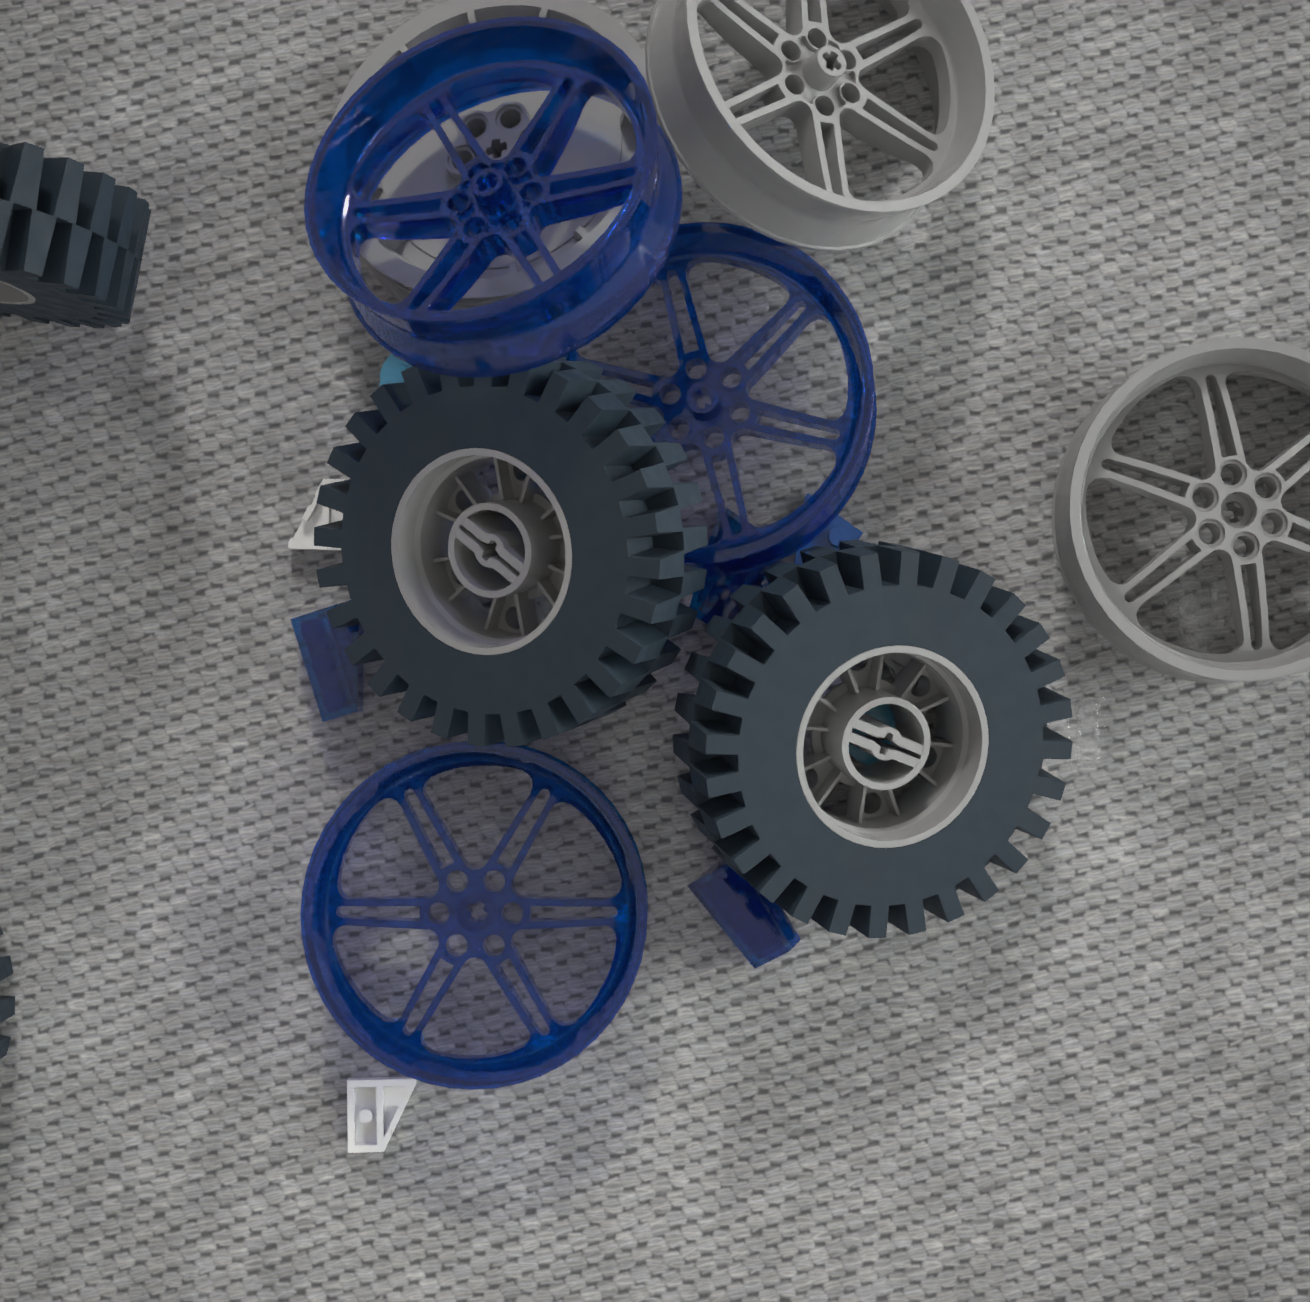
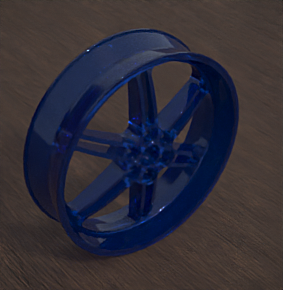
(498, 202)
(823, 300)
(387, 1037)

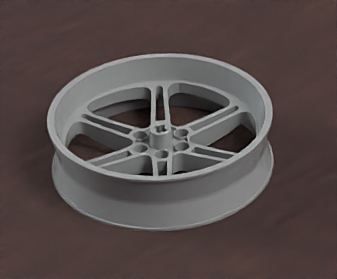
(820, 91)
(1104, 600)

